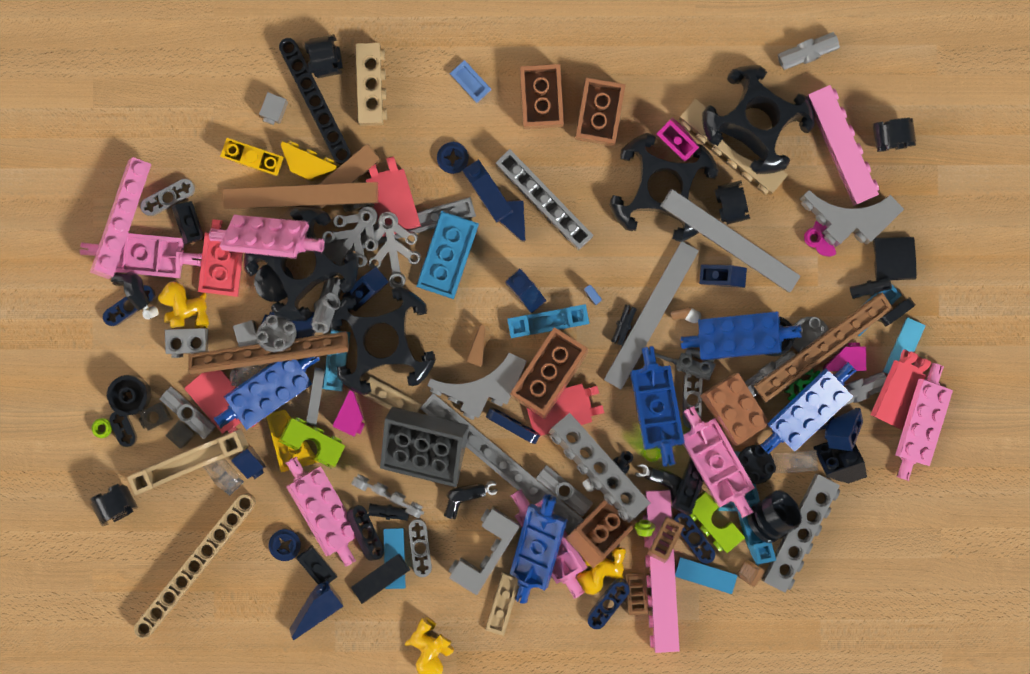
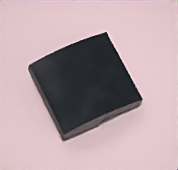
(895, 258)

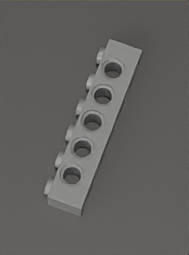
(544, 200)
(597, 456)
(772, 575)

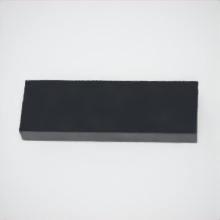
(688, 489)
(380, 578)

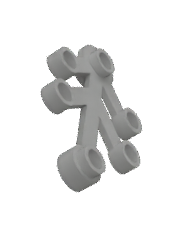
(354, 236)
(392, 246)
(413, 509)

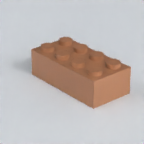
(549, 373)

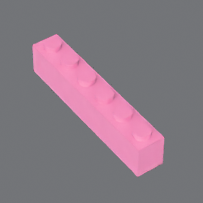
(842, 145)
(120, 218)

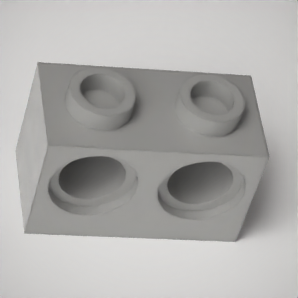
(186, 337)

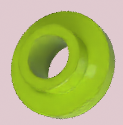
(95, 428)
(644, 528)

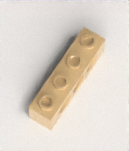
(364, 53)

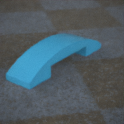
(546, 321)
(760, 551)

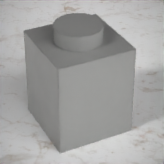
(273, 109)
(246, 333)

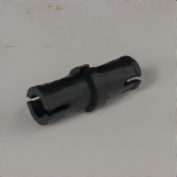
(870, 287)
(623, 325)
(388, 512)

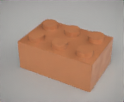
(541, 96)
(600, 112)
(735, 409)
(600, 533)

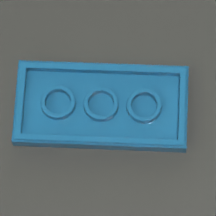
(447, 255)

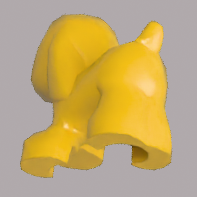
(175, 296)
(592, 579)
(430, 647)

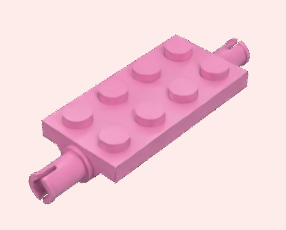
(266, 236)
(150, 255)
(923, 422)
(717, 462)
(322, 510)
(568, 559)

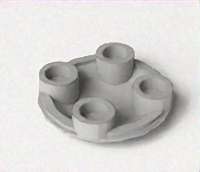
(811, 330)
(276, 334)

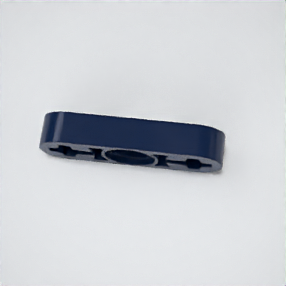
(113, 309)
(513, 425)
(707, 546)
(608, 612)

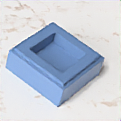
(592, 294)

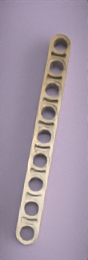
(186, 570)

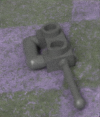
(689, 366)

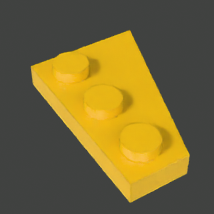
(277, 422)

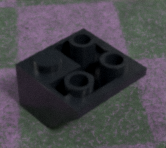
(841, 464)

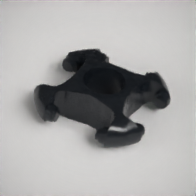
(760, 141)
(649, 165)
(323, 271)
(402, 355)

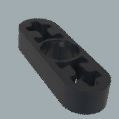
(372, 535)

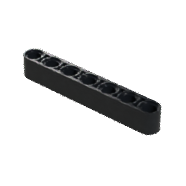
(311, 92)

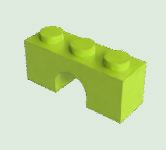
(328, 448)
(725, 537)

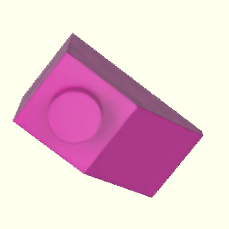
(678, 139)
(853, 354)
(350, 416)

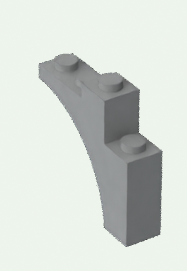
(841, 222)
(475, 394)

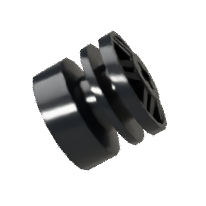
(774, 516)

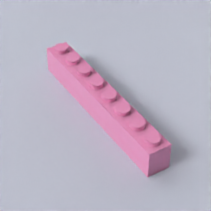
(661, 578)

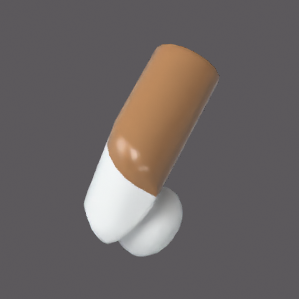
(687, 313)

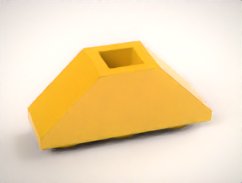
(252, 157)
(305, 163)

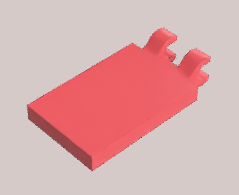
(394, 195)
(219, 269)
(899, 388)
(208, 393)
(573, 401)

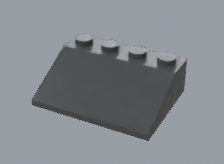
(423, 446)

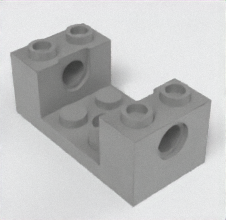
(471, 576)

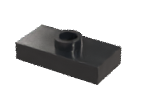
(188, 222)
(316, 566)

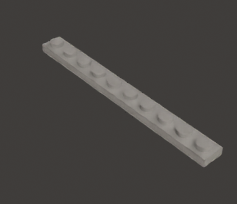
(501, 462)

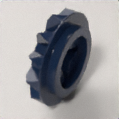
(446, 150)
(284, 554)

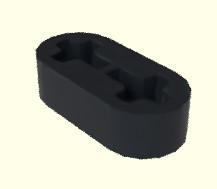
(898, 311)
(118, 430)

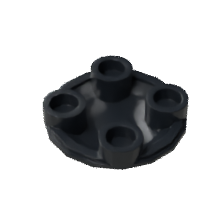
(269, 284)
(757, 463)

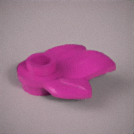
(820, 245)

